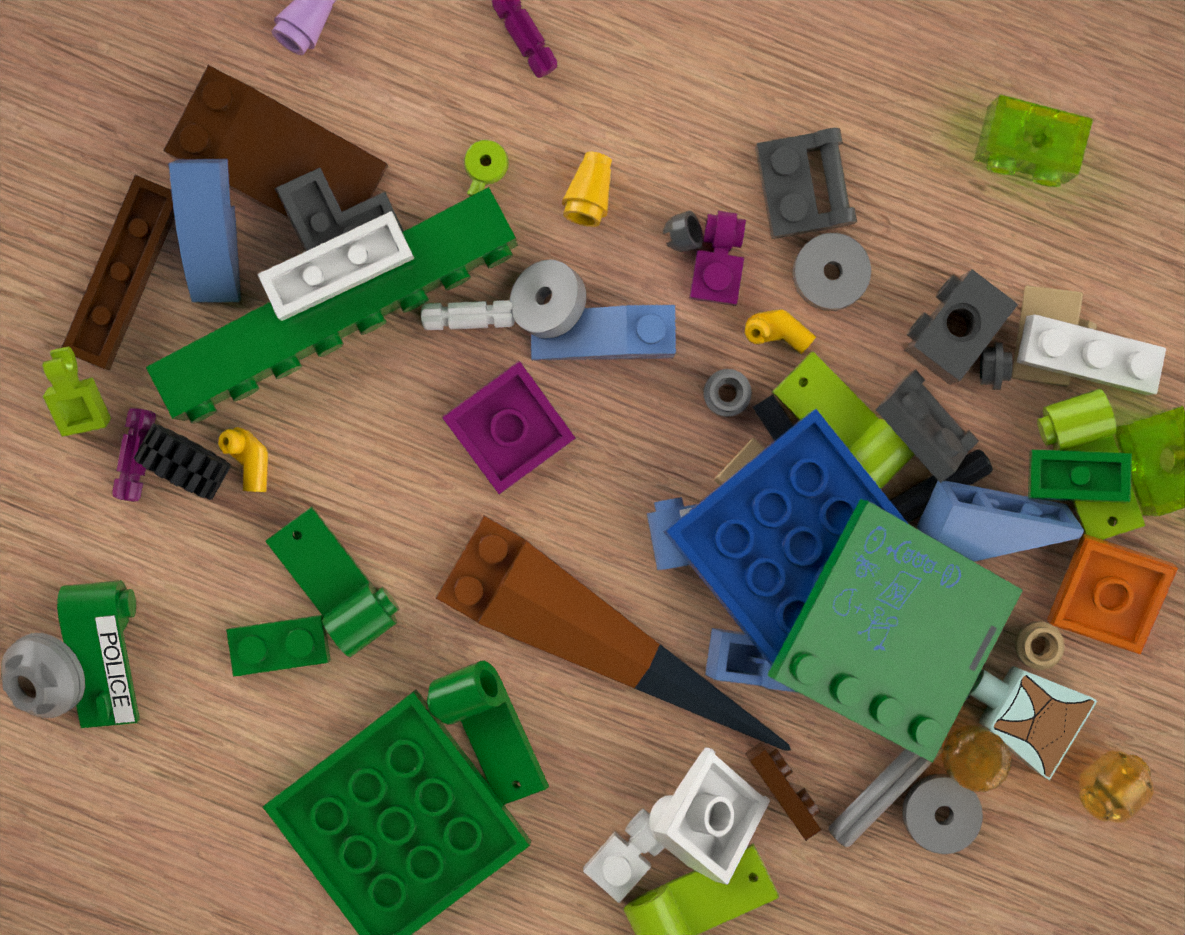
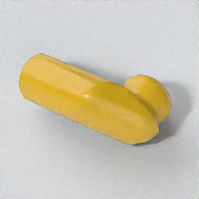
(778, 325)
(250, 454)

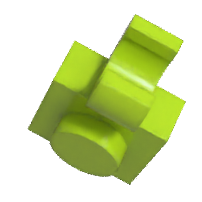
(72, 402)

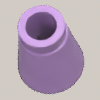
(301, 24)

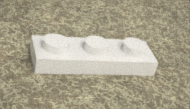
(336, 266)
(1091, 355)

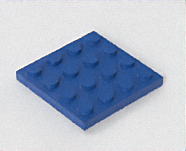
(774, 528)

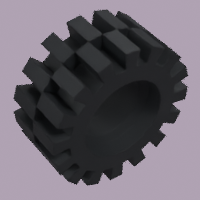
(182, 462)

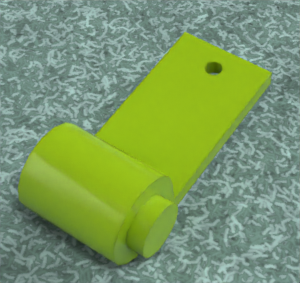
(1089, 426)
(866, 436)
(698, 903)

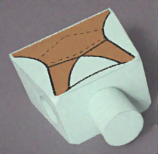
(1032, 716)

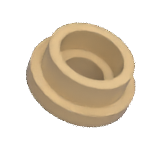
(1053, 645)

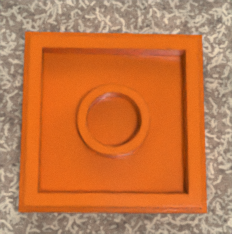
(1112, 593)

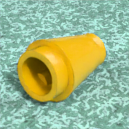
(589, 191)

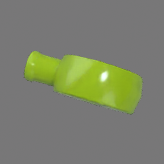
(481, 174)

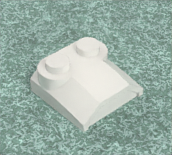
(709, 818)

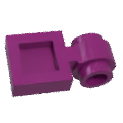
(716, 273)

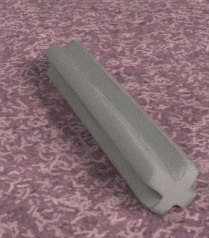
(878, 796)

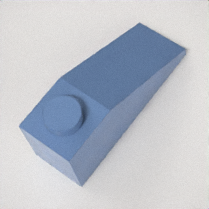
(613, 334)
(993, 522)

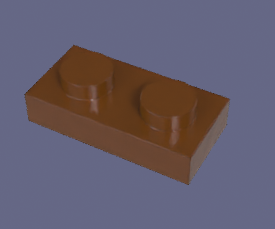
(797, 805)

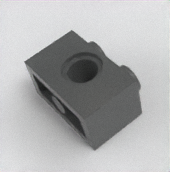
(984, 312)

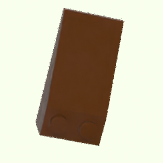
(268, 144)

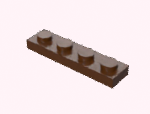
(121, 273)

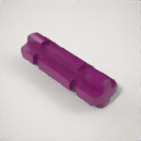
(526, 36)
(127, 485)

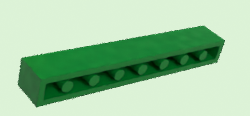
(260, 344)

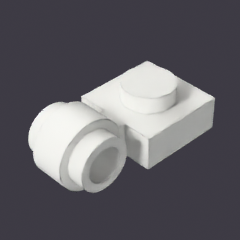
(620, 863)

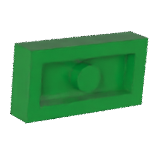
(1079, 476)
(278, 645)

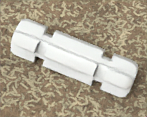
(467, 315)

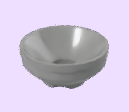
(50, 668)

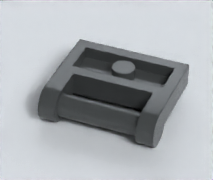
(790, 188)
(926, 426)

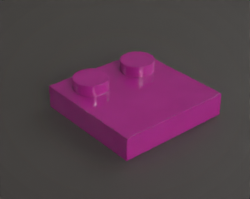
(508, 427)

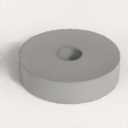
(852, 265)
(564, 306)
(948, 835)

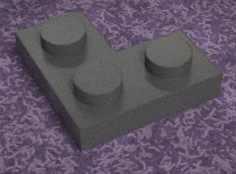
(317, 214)

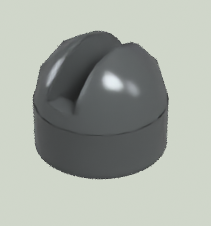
(684, 232)

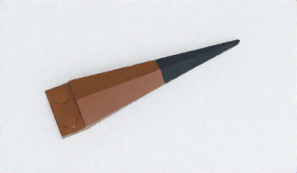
(531, 598)

